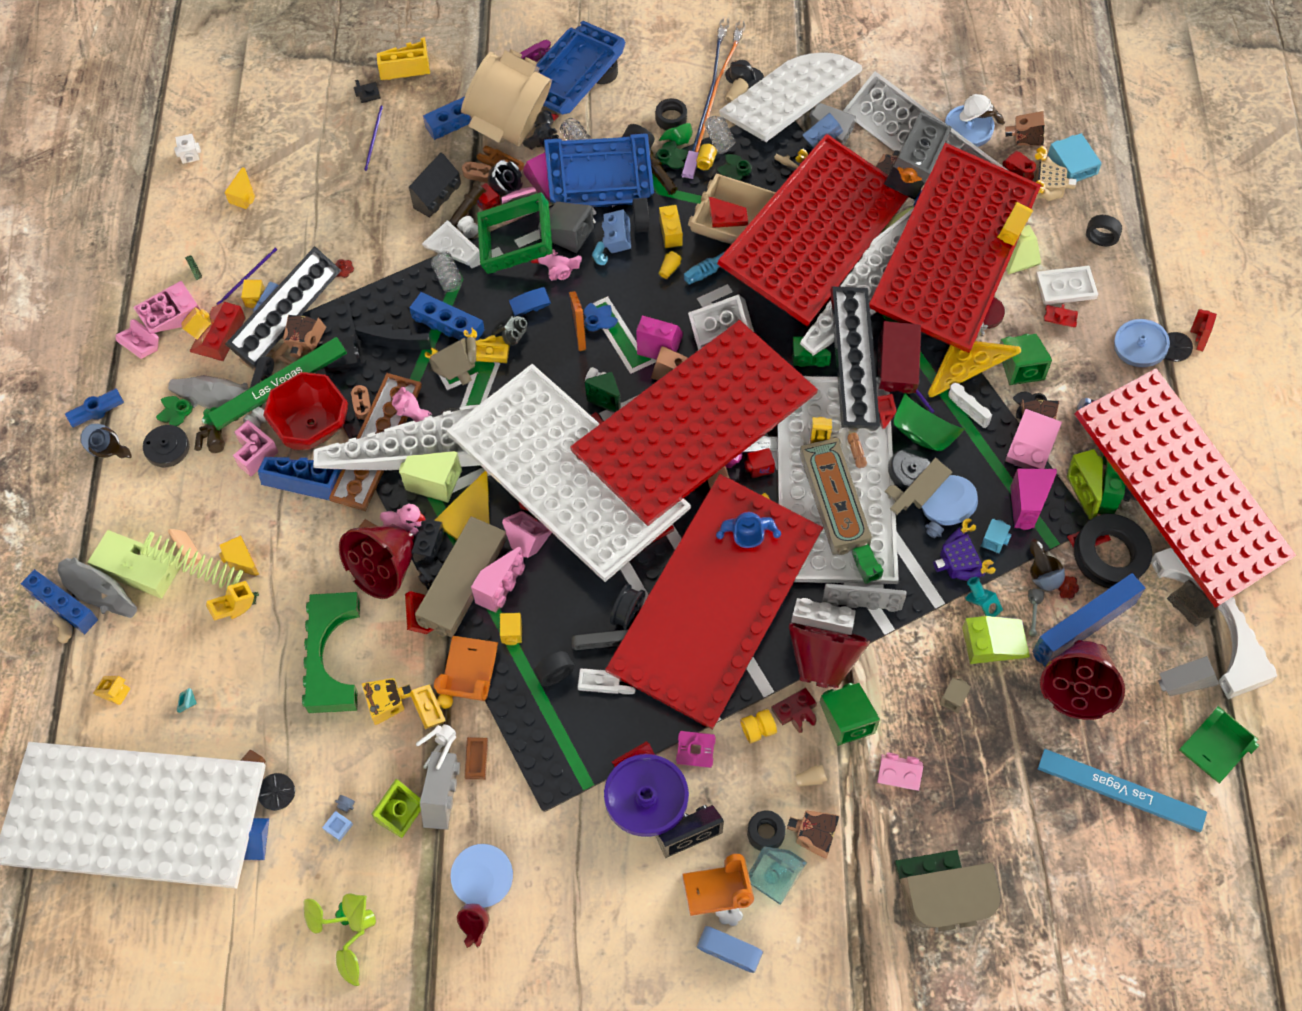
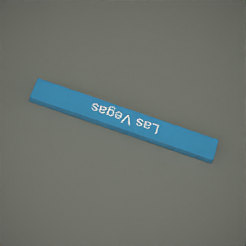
(1122, 790)

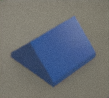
(257, 839)

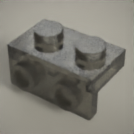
(1192, 603)

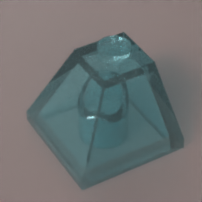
(776, 872)

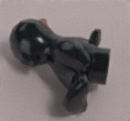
(543, 130)

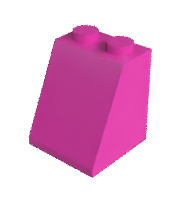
(536, 173)
(654, 334)
(1029, 494)

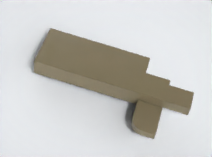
(920, 489)

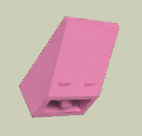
(166, 308)
(497, 580)

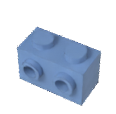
(616, 231)

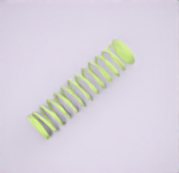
(145, 548)

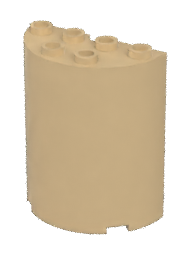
(731, 191)

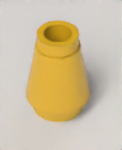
(670, 264)

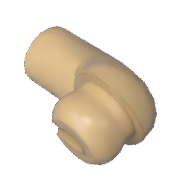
(65, 629)

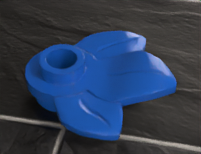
(600, 316)

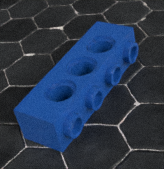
(446, 119)
(440, 312)
(59, 601)

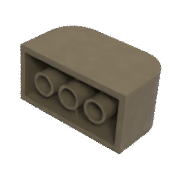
(951, 897)

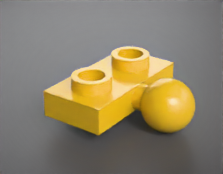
(429, 707)

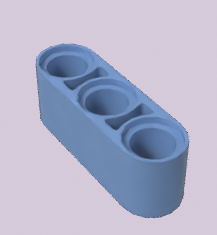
(729, 949)

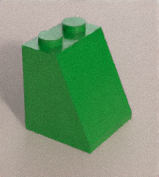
(1030, 364)
(849, 713)

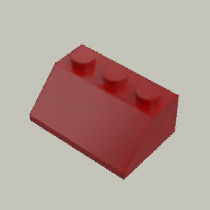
(225, 321)

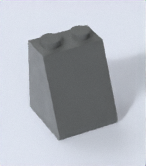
(570, 224)

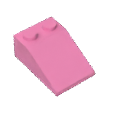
(1033, 441)

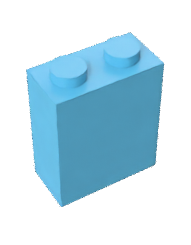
(1076, 156)

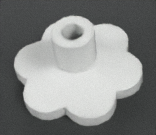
(730, 916)

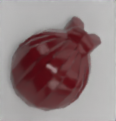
(473, 922)

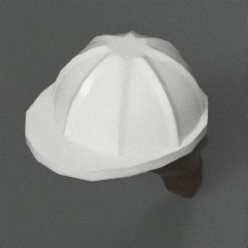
(980, 107)

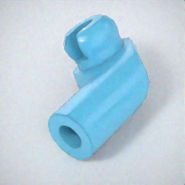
(598, 254)

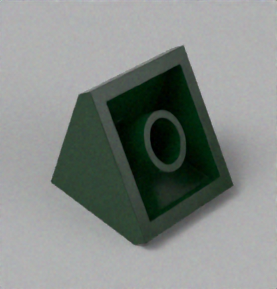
(603, 392)

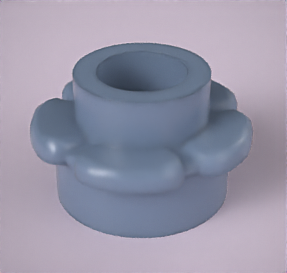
(934, 529)
(345, 803)

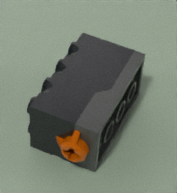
(917, 155)

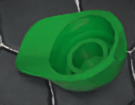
(679, 134)

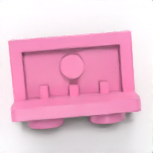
(138, 339)
(900, 771)

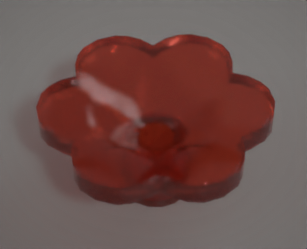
(345, 266)
(1068, 587)

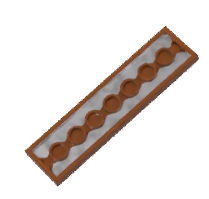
(357, 487)

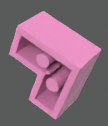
(255, 447)

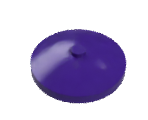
(646, 795)

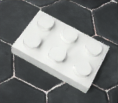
(1066, 285)
(823, 616)

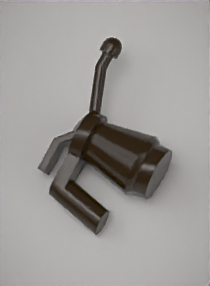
(214, 438)

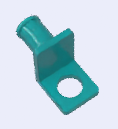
(983, 597)

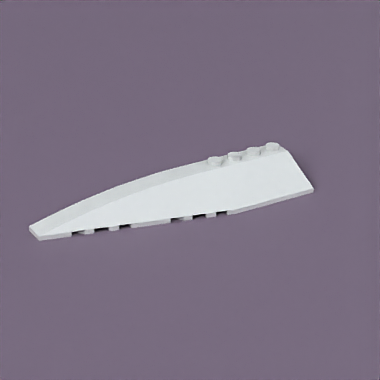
(891, 114)
(865, 274)
(392, 446)

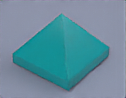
(186, 700)

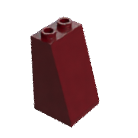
(899, 357)

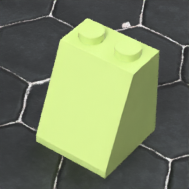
(431, 474)

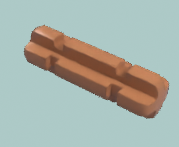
(857, 450)

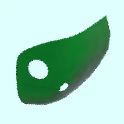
(924, 426)

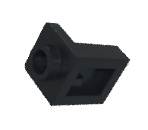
(367, 92)
(429, 574)

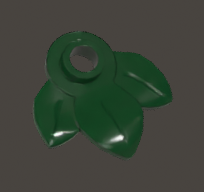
(671, 155)
(735, 167)

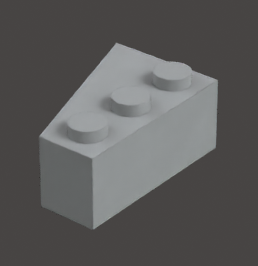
(438, 791)

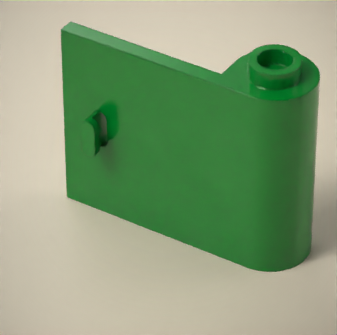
(1219, 744)

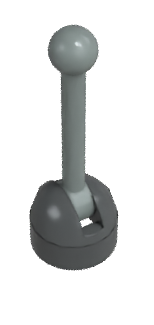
(1035, 597)

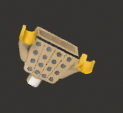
(1051, 177)

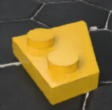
(492, 350)

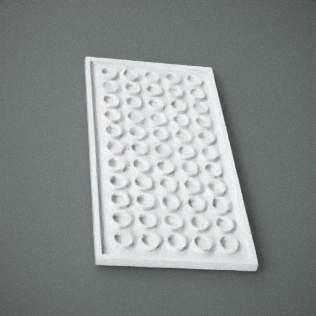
(525, 444)
(869, 483)
(131, 814)

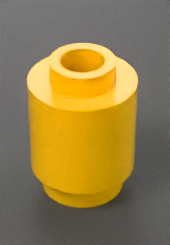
(706, 156)

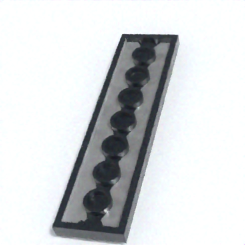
(290, 297)
(854, 358)

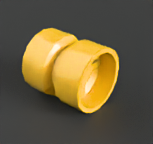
(757, 726)

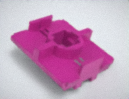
(685, 757)

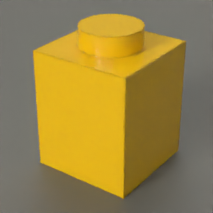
(252, 292)
(196, 322)
(511, 628)

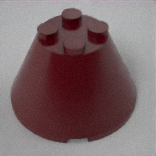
(377, 558)
(824, 654)
(1083, 682)

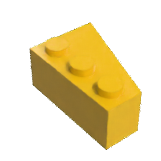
(404, 62)

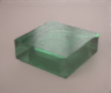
(193, 267)

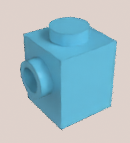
(996, 535)

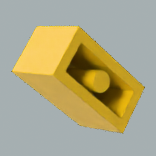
(670, 226)

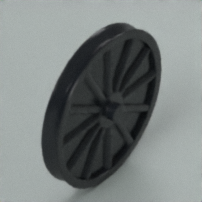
(1179, 348)
(276, 791)

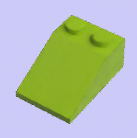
(1086, 480)
(994, 639)

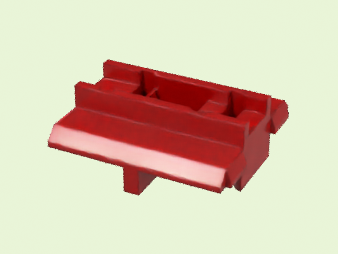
(1061, 316)

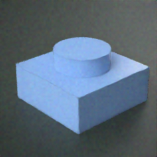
(337, 826)

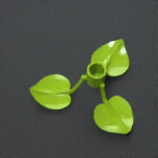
(358, 919)

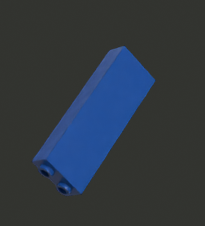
(1088, 619)

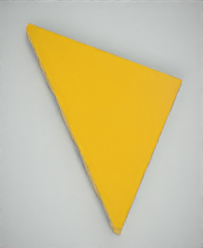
(960, 365)
(471, 502)

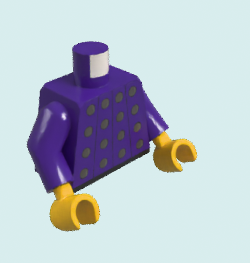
(961, 556)

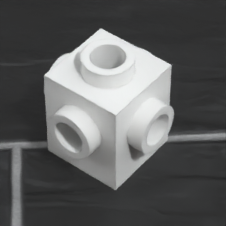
(187, 152)

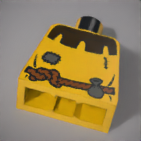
(385, 698)

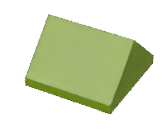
(397, 809)

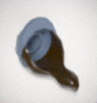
(103, 442)
(1046, 570)

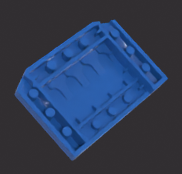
(577, 64)
(599, 170)

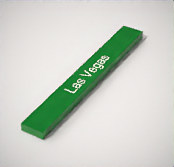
(259, 393)

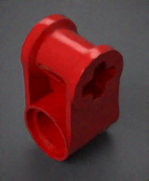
(1020, 165)

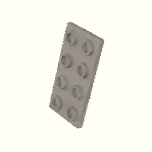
(864, 595)

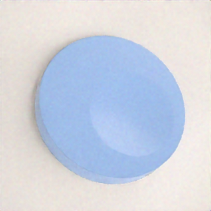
(976, 131)
(1141, 343)
(952, 501)
(481, 875)

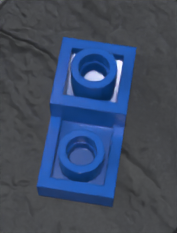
(530, 301)

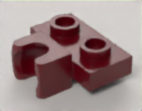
(796, 709)

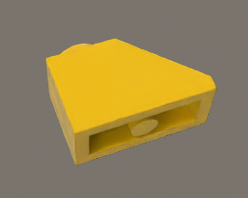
(240, 190)
(1015, 223)
(820, 429)
(237, 555)

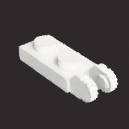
(969, 405)
(601, 681)

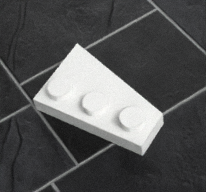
(452, 240)

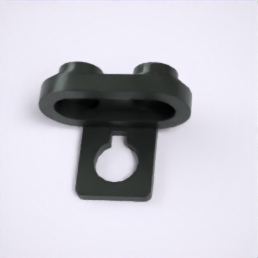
(512, 329)

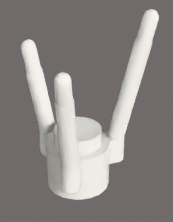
(444, 736)

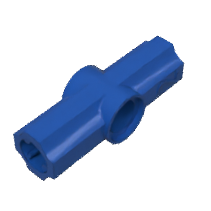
(94, 408)

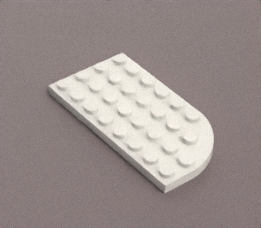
(789, 93)

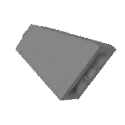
(846, 120)
(1188, 677)

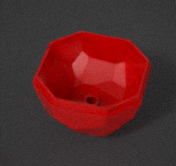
(303, 401)

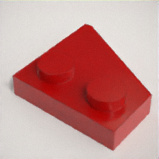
(727, 214)

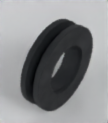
(1127, 532)

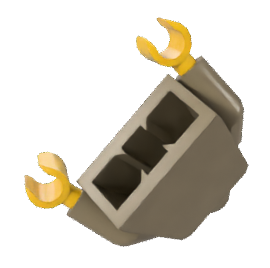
(455, 359)

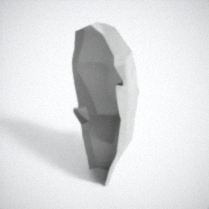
(206, 390)
(89, 585)

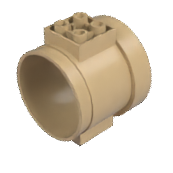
(506, 97)

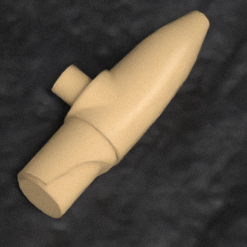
(786, 161)

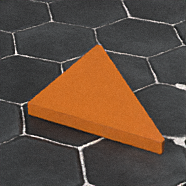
(578, 320)

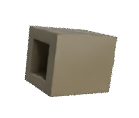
(955, 695)

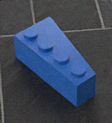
(298, 476)

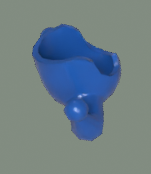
(748, 529)

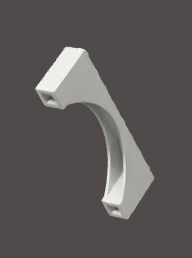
(1248, 661)

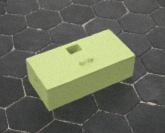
(122, 561)

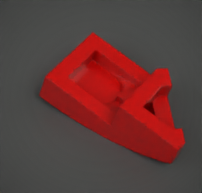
(886, 409)

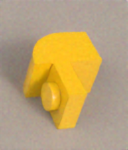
(233, 604)

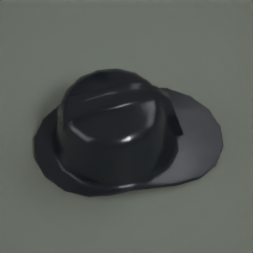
(743, 70)

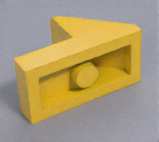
(112, 689)

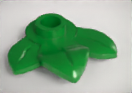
(173, 410)

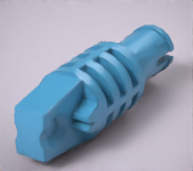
(702, 270)

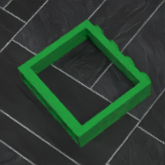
(508, 212)

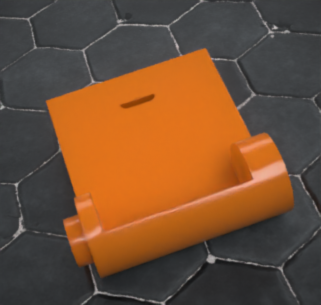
(468, 671)
(719, 887)

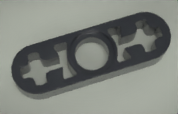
(262, 371)

